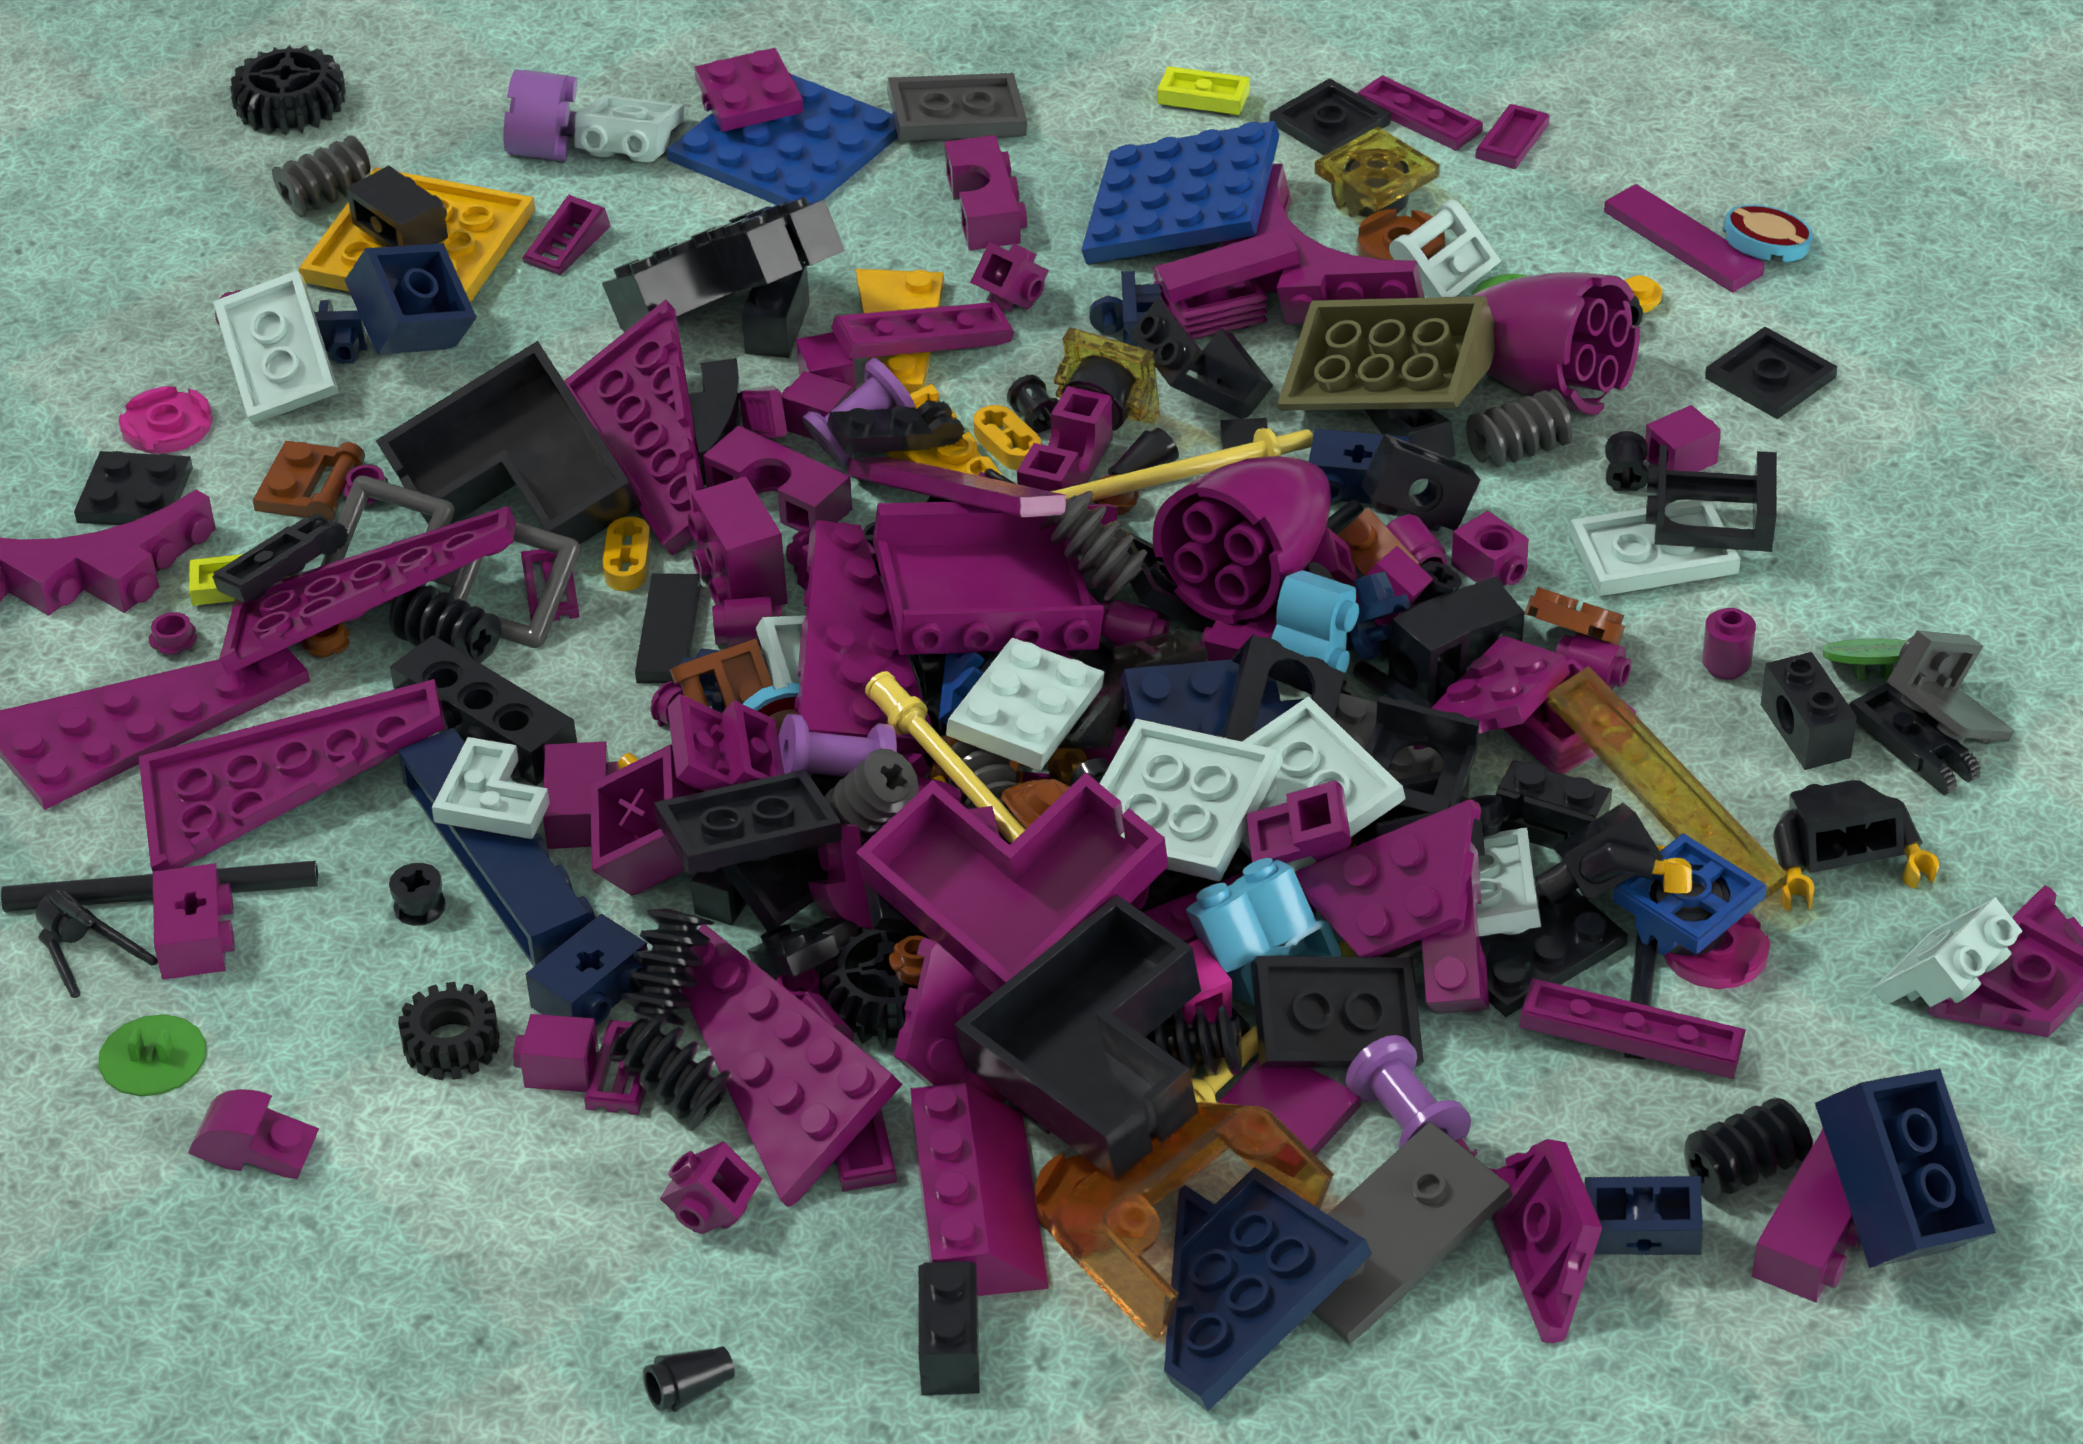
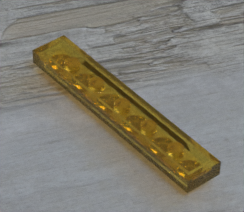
(1658, 775)

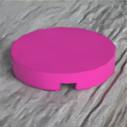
(167, 430)
(1732, 963)

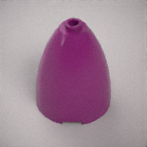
(1563, 333)
(1253, 511)

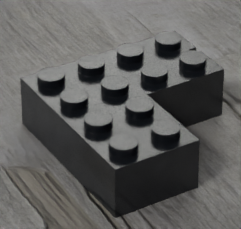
(725, 259)
(511, 431)
(1073, 1040)

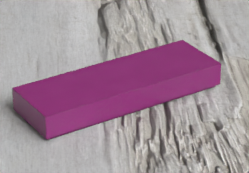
(1422, 113)
(1228, 265)

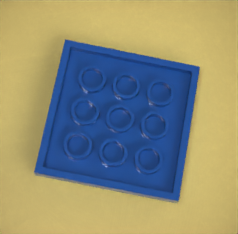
(791, 154)
(1181, 192)

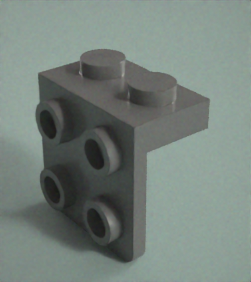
(1930, 679)

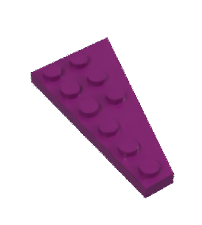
(350, 587)
(847, 638)
(97, 733)
(242, 779)
(792, 1072)

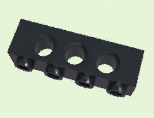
(486, 704)

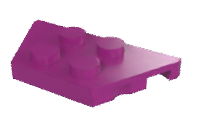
(1504, 685)
(1397, 883)
(2038, 980)
(929, 1038)
(1548, 1233)

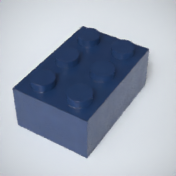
(1904, 1167)

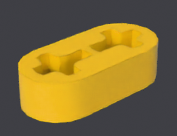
(1000, 441)
(617, 553)

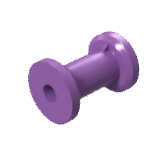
(878, 392)
(828, 752)
(1386, 1074)

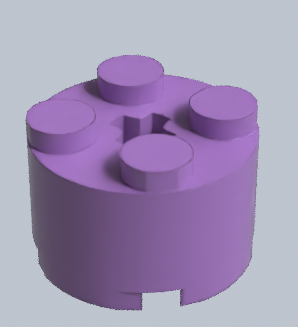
(540, 115)

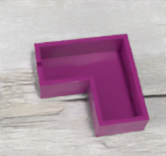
(1012, 902)

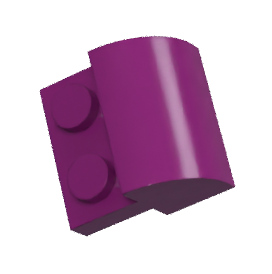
(722, 747)

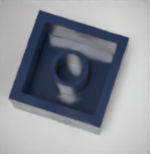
(410, 298)

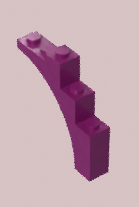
(1323, 270)
(110, 563)

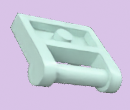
(1454, 265)

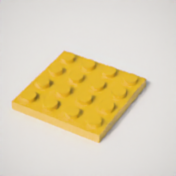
(478, 225)

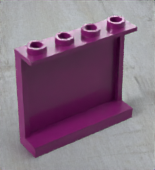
(977, 579)

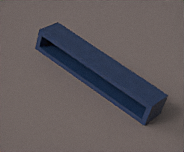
(510, 871)

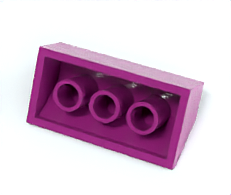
(978, 1187)

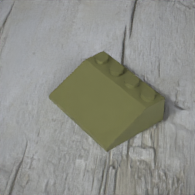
(1389, 354)

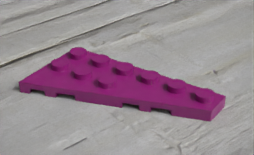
(644, 416)

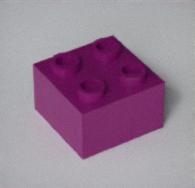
(737, 543)
(624, 833)

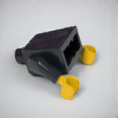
(1842, 828)
(1609, 854)

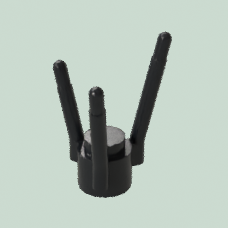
(68, 922)

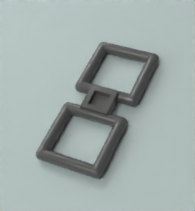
(463, 577)

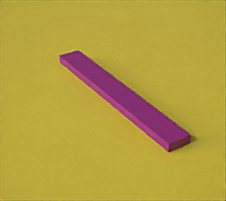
(958, 486)

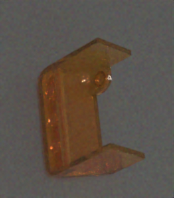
(1113, 1222)

